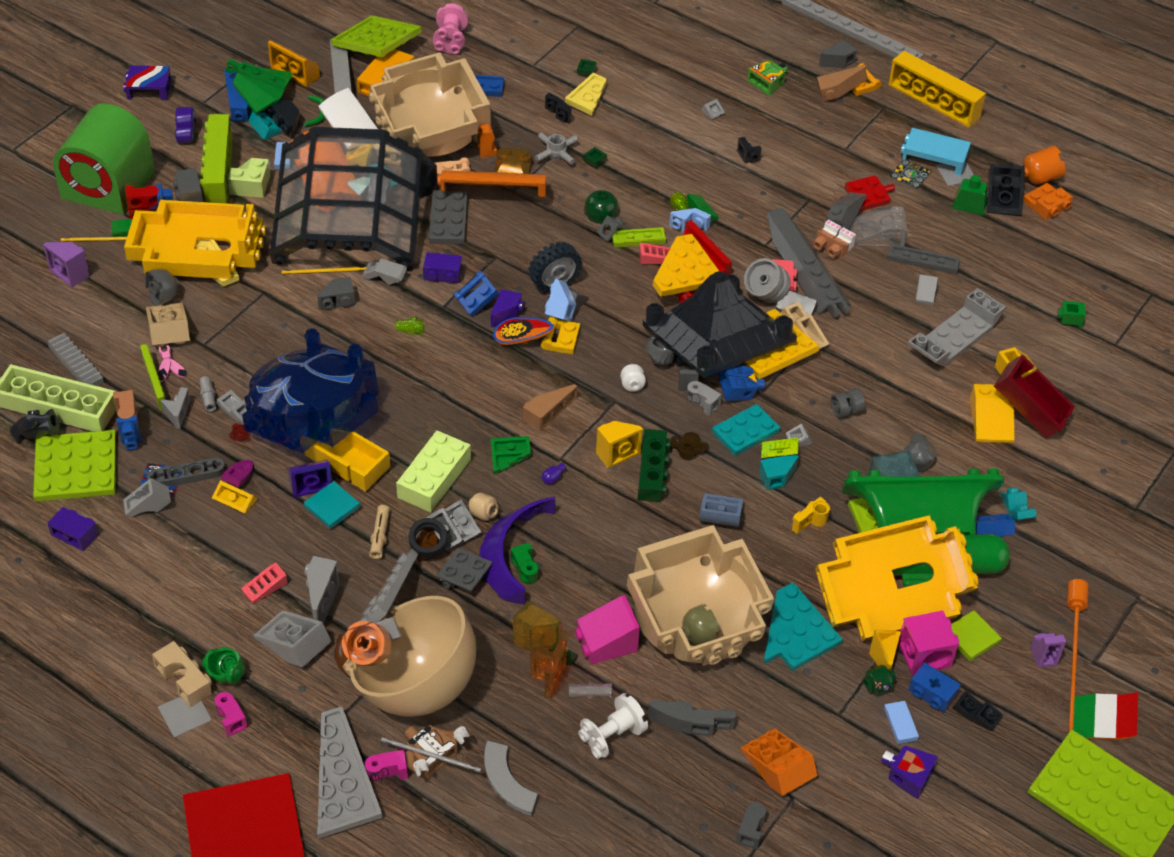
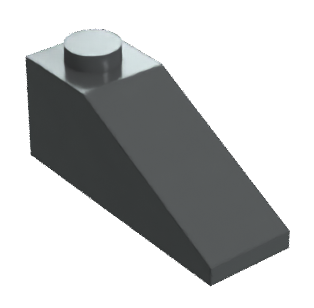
(846, 209)

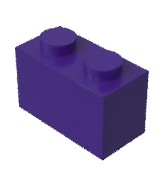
(442, 267)
(73, 528)

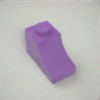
(1047, 649)

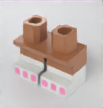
(834, 240)

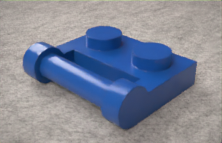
(479, 297)

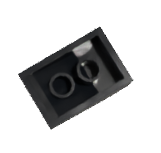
(1005, 189)

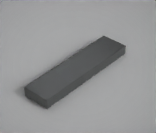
(923, 259)

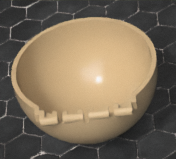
(424, 665)

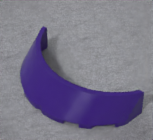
(492, 549)

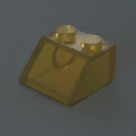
(535, 628)

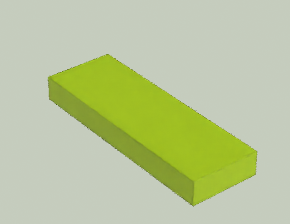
(634, 237)

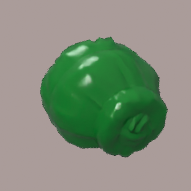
(224, 665)

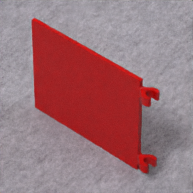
(244, 820)

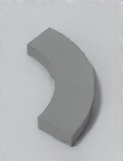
(504, 783)

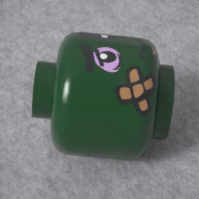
(879, 680)

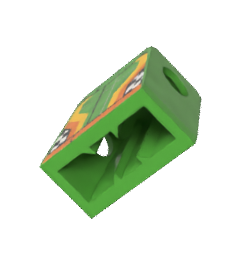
(767, 76)

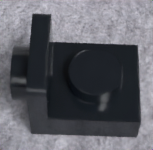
(747, 152)

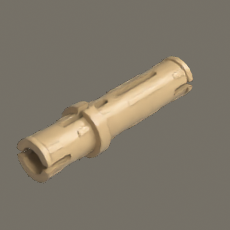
(378, 538)

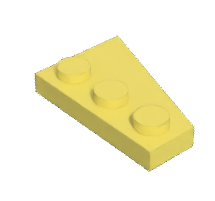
(587, 94)

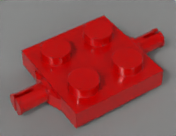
(874, 190)

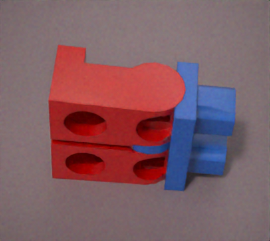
(146, 198)

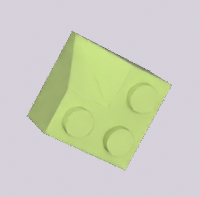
(250, 178)

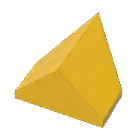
(884, 647)

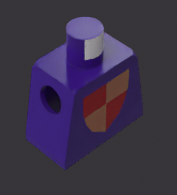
(910, 769)

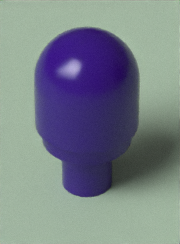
(553, 474)

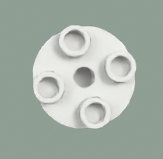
(626, 717)

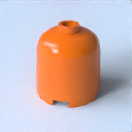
(1044, 165)

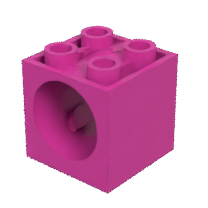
(928, 640)

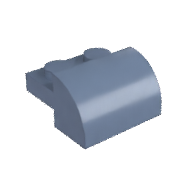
(721, 510)

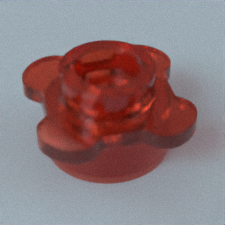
(238, 433)

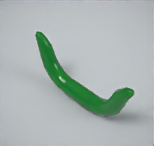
(321, 117)

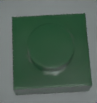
(586, 67)
(595, 157)

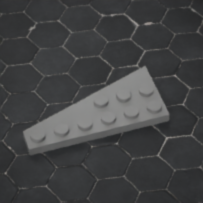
(344, 785)

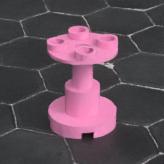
(451, 22)

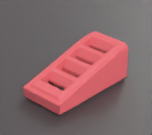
(651, 253)
(262, 578)

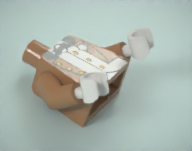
(435, 741)

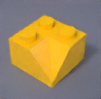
(618, 442)

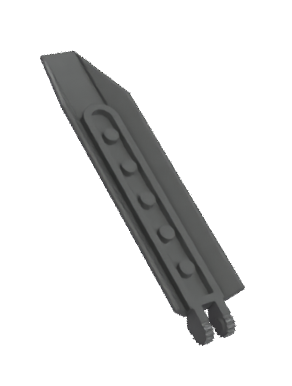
(811, 271)

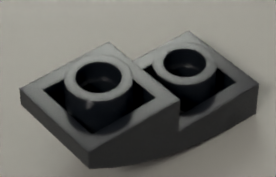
(558, 106)
(981, 714)

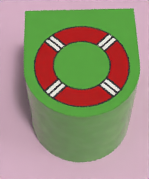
(103, 157)

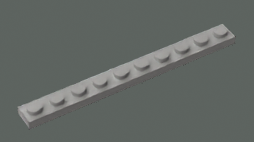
(850, 28)

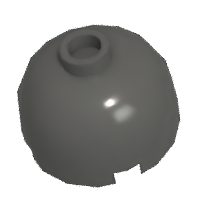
(161, 285)

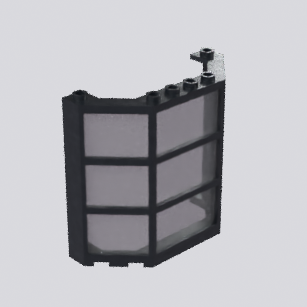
(347, 194)

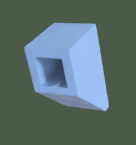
(561, 302)

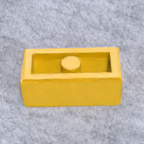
(234, 497)

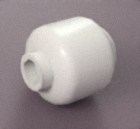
(632, 376)

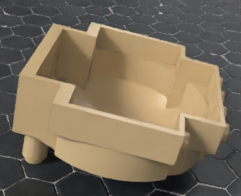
(431, 104)
(693, 572)

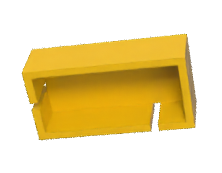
(353, 459)

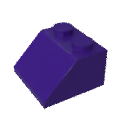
(309, 478)

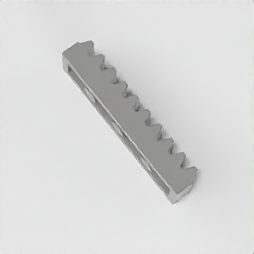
(74, 360)

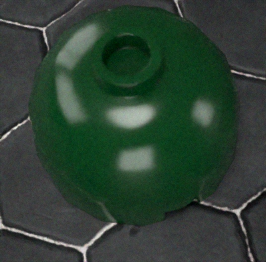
(600, 205)

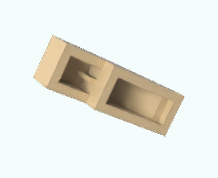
(805, 323)

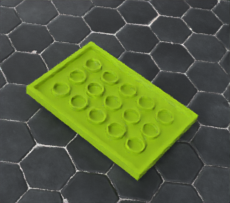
(1105, 798)

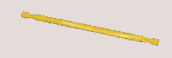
(94, 239)
(323, 270)

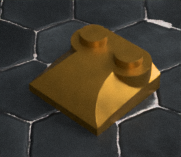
(513, 161)

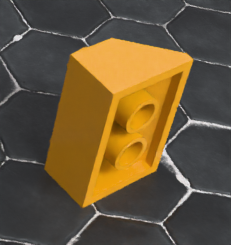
(285, 59)

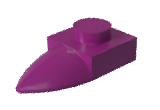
(238, 473)

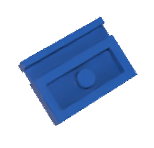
(491, 85)

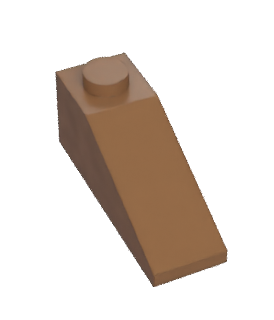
(839, 83)
(547, 406)

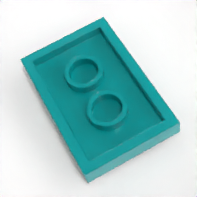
(746, 429)

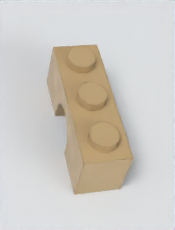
(174, 661)

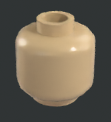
(483, 506)

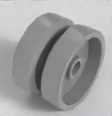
(767, 280)

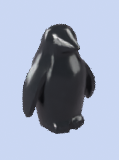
(35, 425)

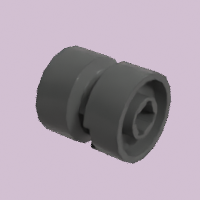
(848, 402)

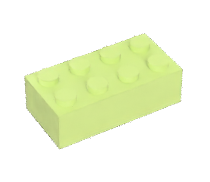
(433, 471)

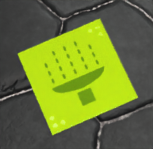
(779, 447)

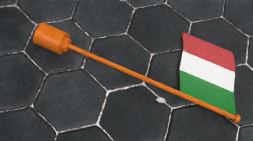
(1097, 714)

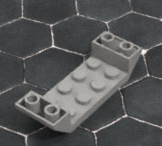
(961, 329)

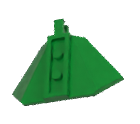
(258, 85)

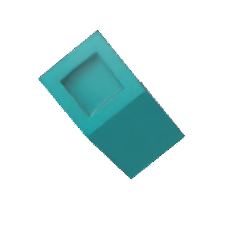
(1016, 503)

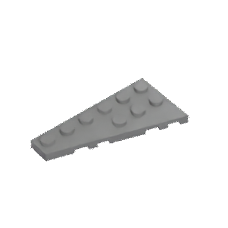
(381, 603)

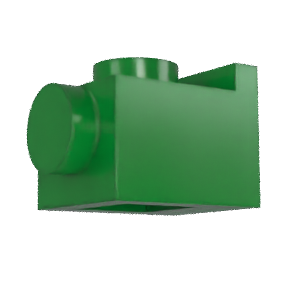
(1072, 313)

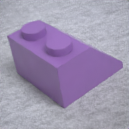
(67, 261)

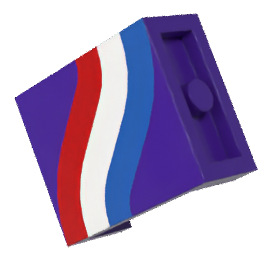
(148, 79)

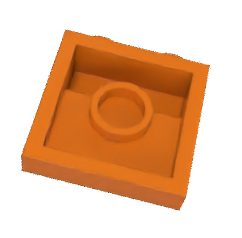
(1048, 200)

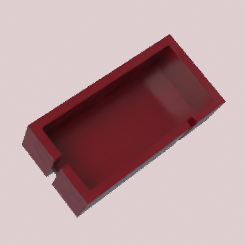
(1034, 396)

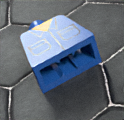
(739, 383)

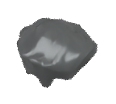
(659, 353)
(921, 451)

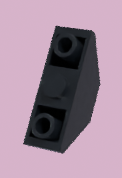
(286, 116)

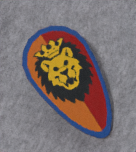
(521, 330)

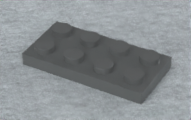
(448, 217)

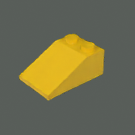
(991, 415)

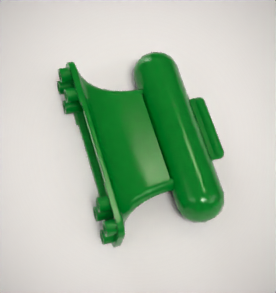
(947, 500)

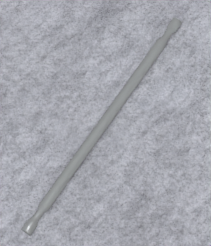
(427, 753)

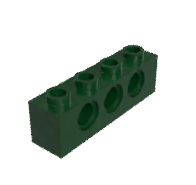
(652, 465)

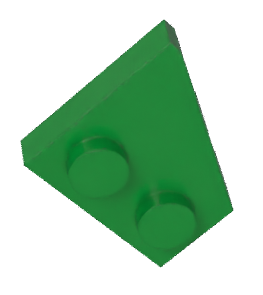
(508, 452)

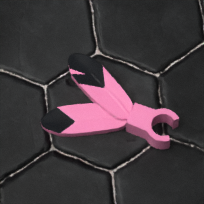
(169, 364)

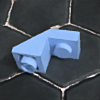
(679, 218)

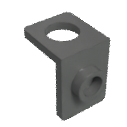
(614, 223)

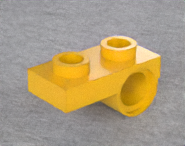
(815, 513)

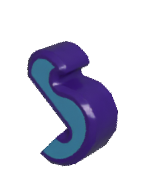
(185, 121)

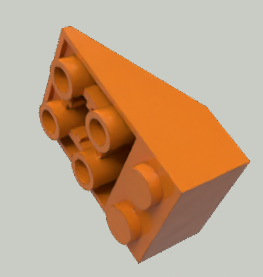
(780, 761)

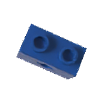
(934, 687)

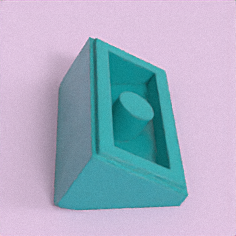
(264, 125)

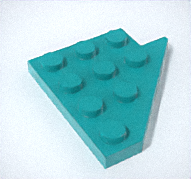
(798, 630)

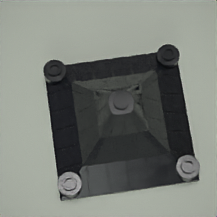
(718, 327)

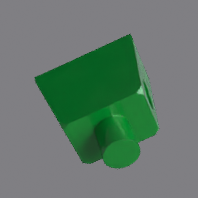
(971, 196)

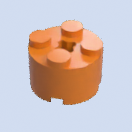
(357, 636)

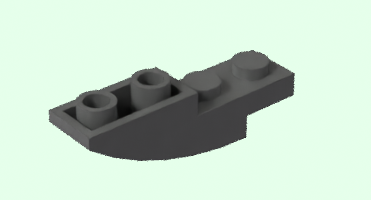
(682, 718)

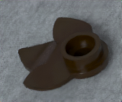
(688, 445)

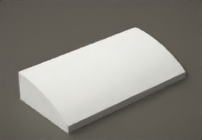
(345, 111)

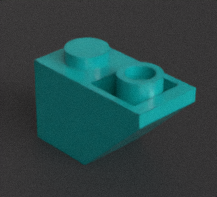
(778, 470)

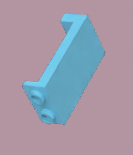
(936, 148)

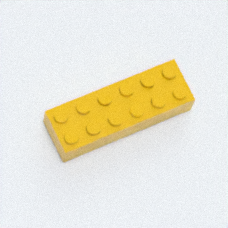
(936, 89)

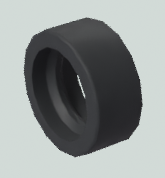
(426, 523)

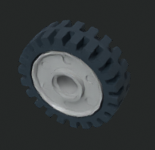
(553, 263)

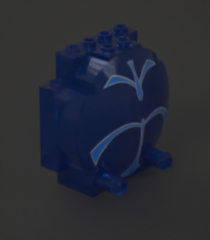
(311, 395)

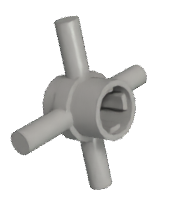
(556, 147)

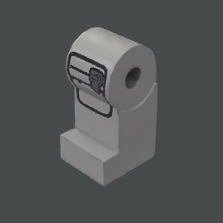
(704, 396)

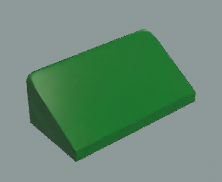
(698, 202)

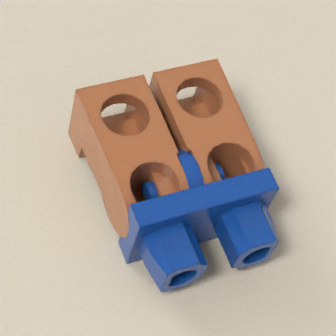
(127, 418)

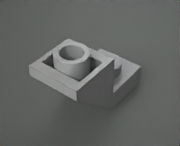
(387, 270)

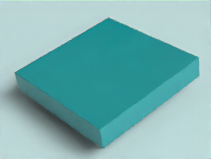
(332, 505)

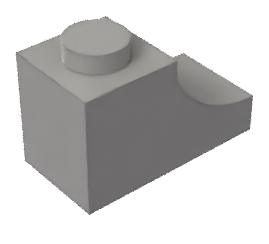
(148, 497)

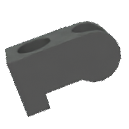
(753, 819)

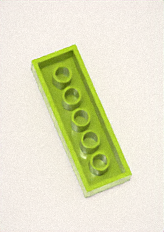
(216, 159)

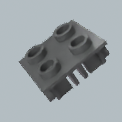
(463, 570)

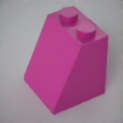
(608, 631)

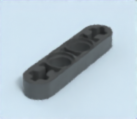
(185, 469)

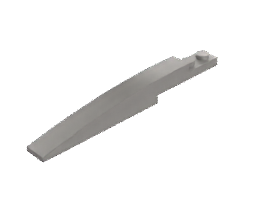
(340, 68)

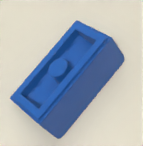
(995, 524)

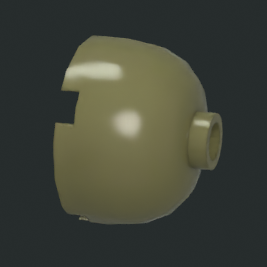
(700, 625)

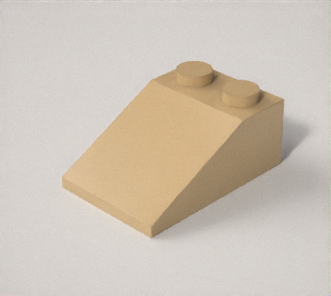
(167, 324)

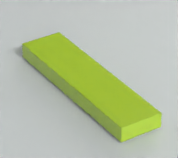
(153, 376)

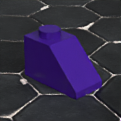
(506, 306)

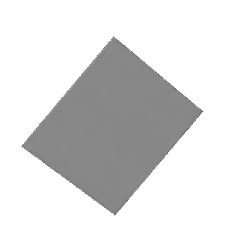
(947, 172)
(183, 718)

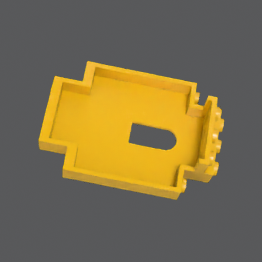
(170, 236)
(862, 583)

